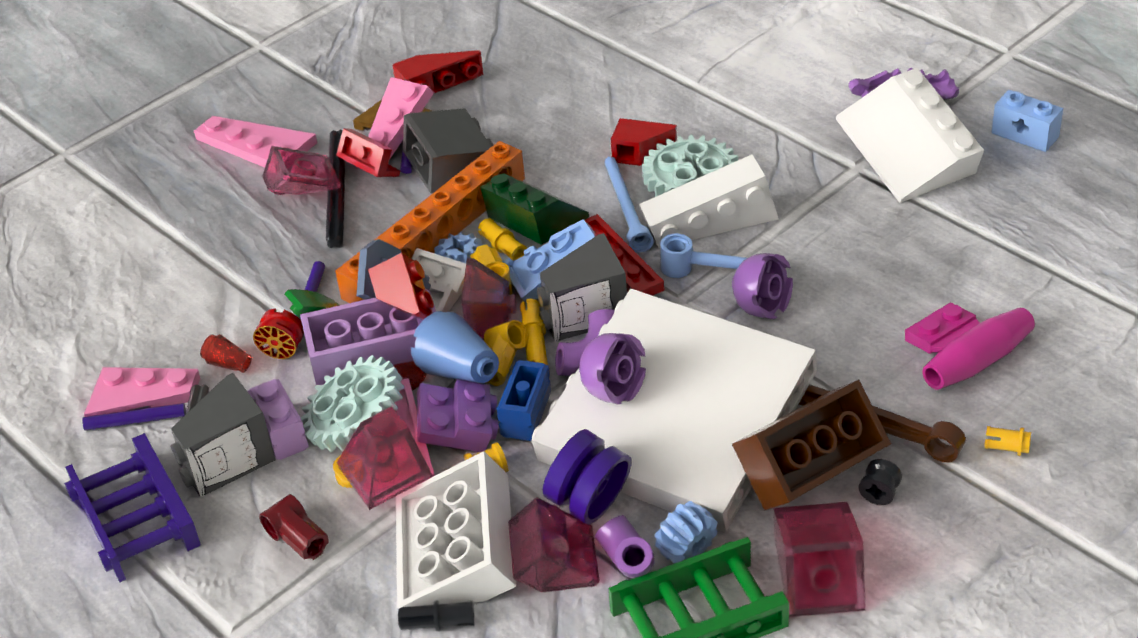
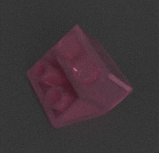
(552, 549)

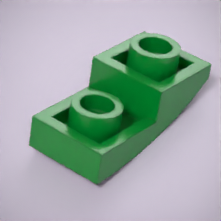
(308, 301)

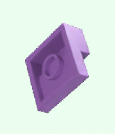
(456, 415)

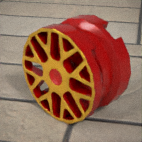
(279, 331)

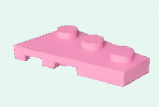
(399, 99)
(132, 388)

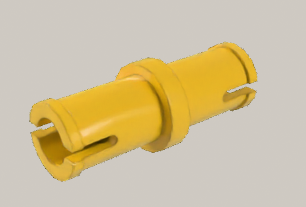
(501, 239)

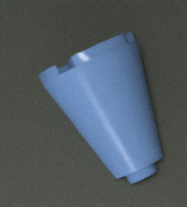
(453, 349)

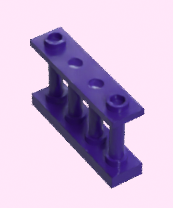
(166, 504)

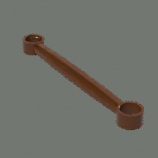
(911, 430)

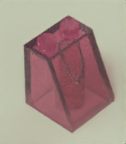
(820, 558)

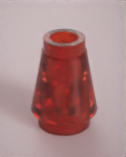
(224, 353)

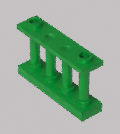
(752, 620)

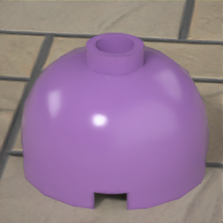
(763, 285)
(612, 367)

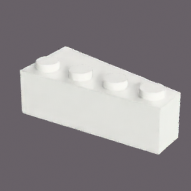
(713, 203)

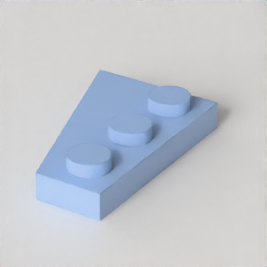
(526, 269)

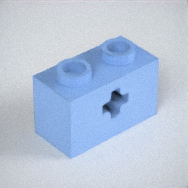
(1027, 120)

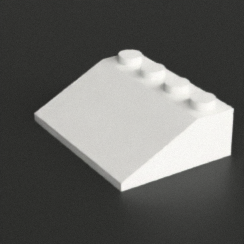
(911, 136)
(455, 536)

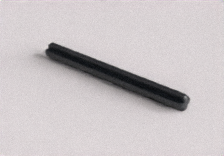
(335, 198)

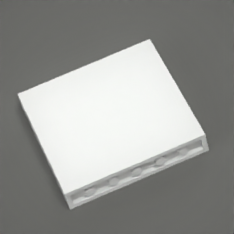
(699, 395)

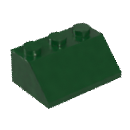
(528, 208)

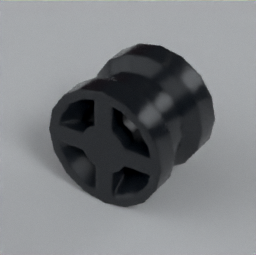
(880, 482)

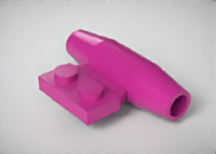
(965, 343)

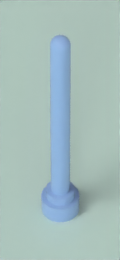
(638, 236)

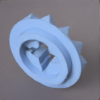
(449, 246)

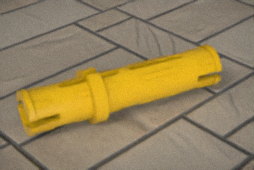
(536, 330)

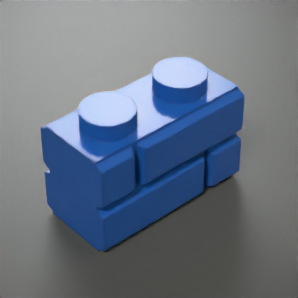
(524, 400)

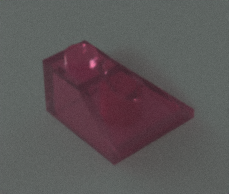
(298, 172)
(486, 298)
(383, 459)

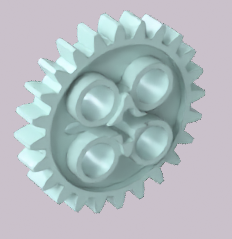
(683, 162)
(350, 399)

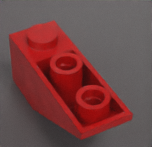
(440, 69)

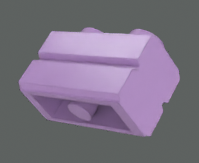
(281, 419)

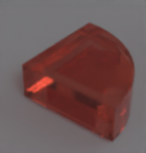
(411, 371)

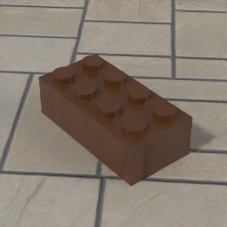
(811, 445)

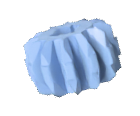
(686, 532)

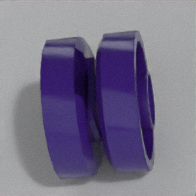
(586, 476)

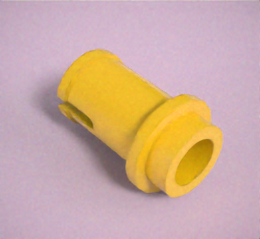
(1010, 440)

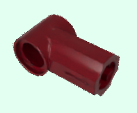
(290, 523)

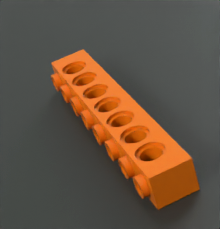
(442, 213)

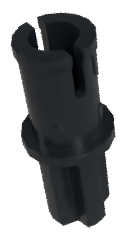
(436, 616)

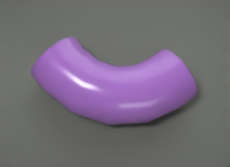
(569, 354)
(626, 547)

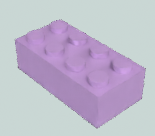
(355, 332)

